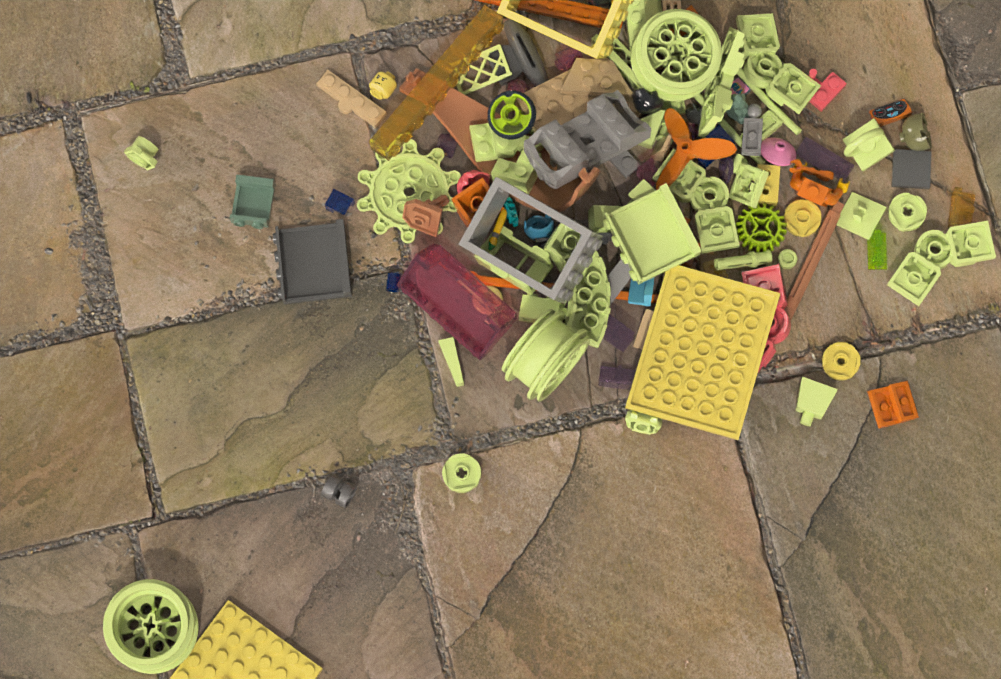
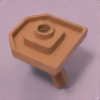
(425, 215)

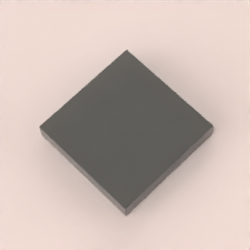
(911, 169)

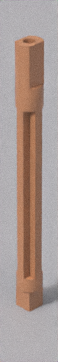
(813, 259)

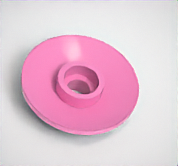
(778, 151)

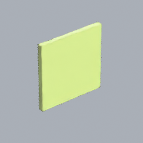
(860, 215)

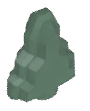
(739, 108)

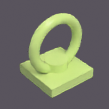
(868, 145)

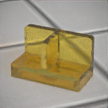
(961, 208)

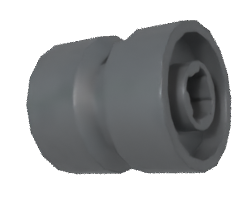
(334, 485)

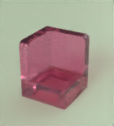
(647, 171)

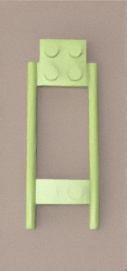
(771, 119)

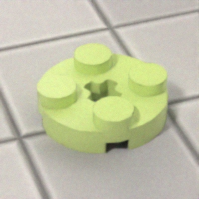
(905, 222)
(470, 480)

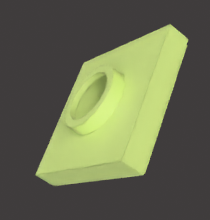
(740, 187)

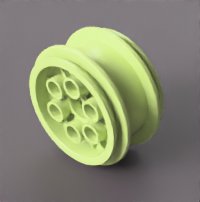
(669, 84)
(545, 354)
(118, 621)

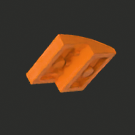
(893, 404)

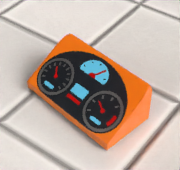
(891, 112)

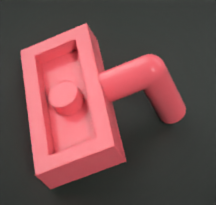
(828, 91)

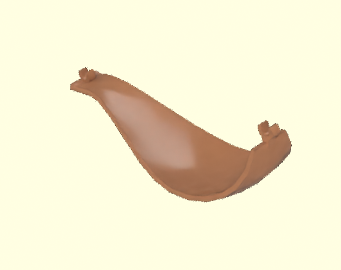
(460, 112)

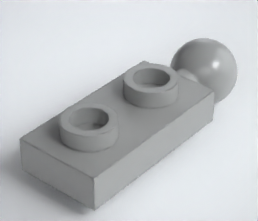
(752, 132)

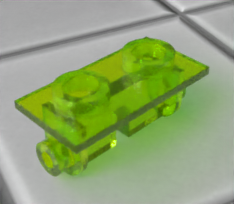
(877, 251)

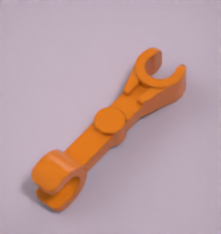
(823, 175)

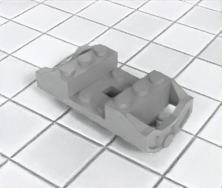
(586, 139)

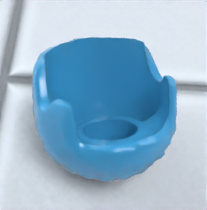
(539, 227)

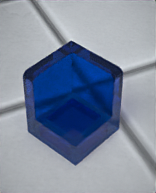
(338, 202)

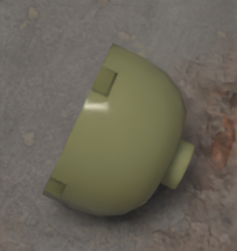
(915, 133)

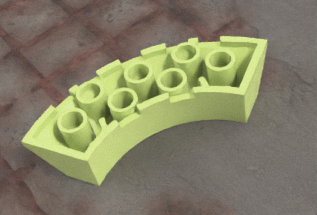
(591, 297)

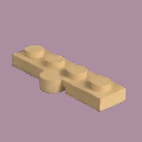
(351, 99)

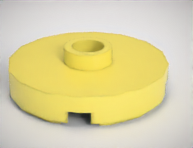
(842, 351)

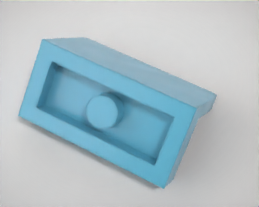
(641, 293)

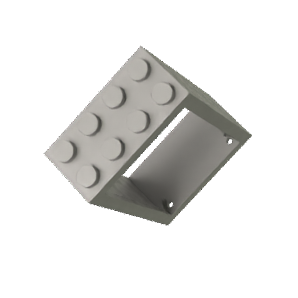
(577, 262)

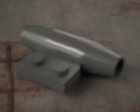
(520, 56)

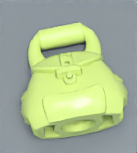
(642, 422)

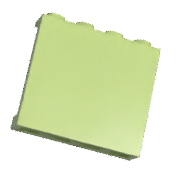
(652, 235)

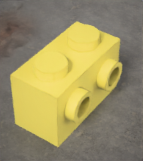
(771, 188)

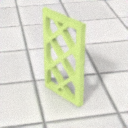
(485, 54)

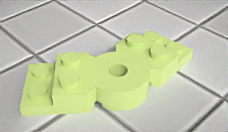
(783, 82)
(718, 90)
(491, 146)
(713, 219)
(959, 246)

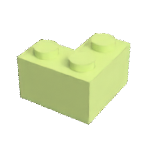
(518, 174)

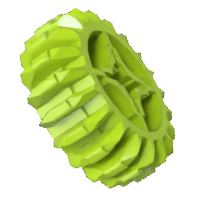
(766, 234)

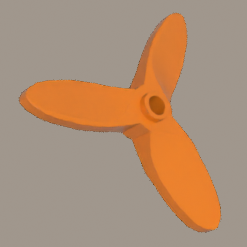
(687, 149)

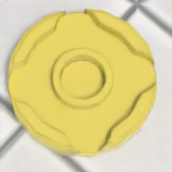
(802, 218)

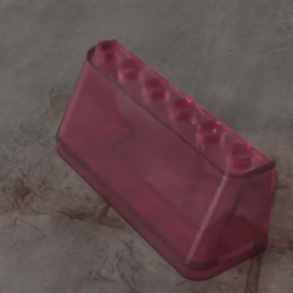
(457, 300)

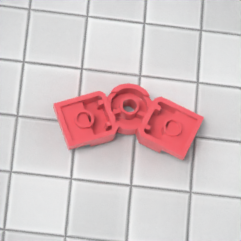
(771, 279)

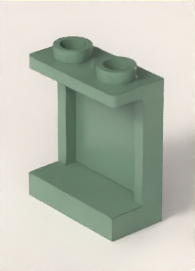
(252, 201)

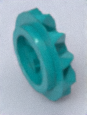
(512, 216)

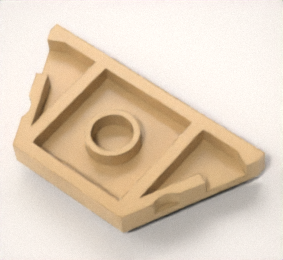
(594, 78)

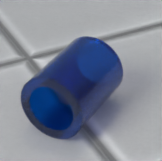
(392, 280)

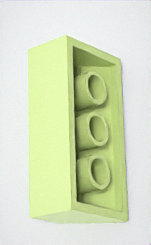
(638, 14)

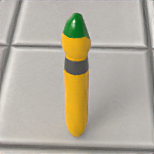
(497, 230)

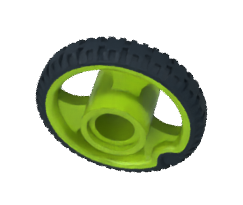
(526, 120)

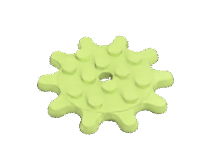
(401, 172)

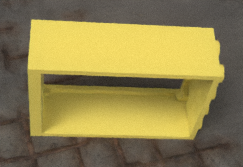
(603, 45)

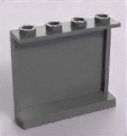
(312, 263)

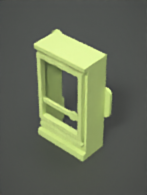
(537, 271)

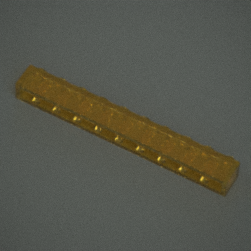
(437, 83)

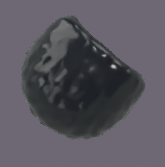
(645, 102)

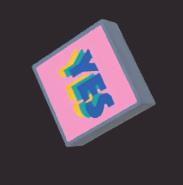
(739, 87)

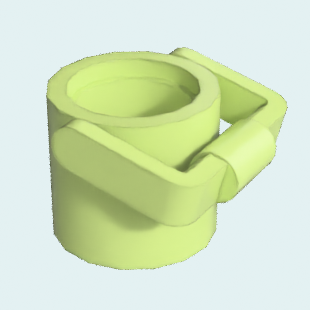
(142, 153)

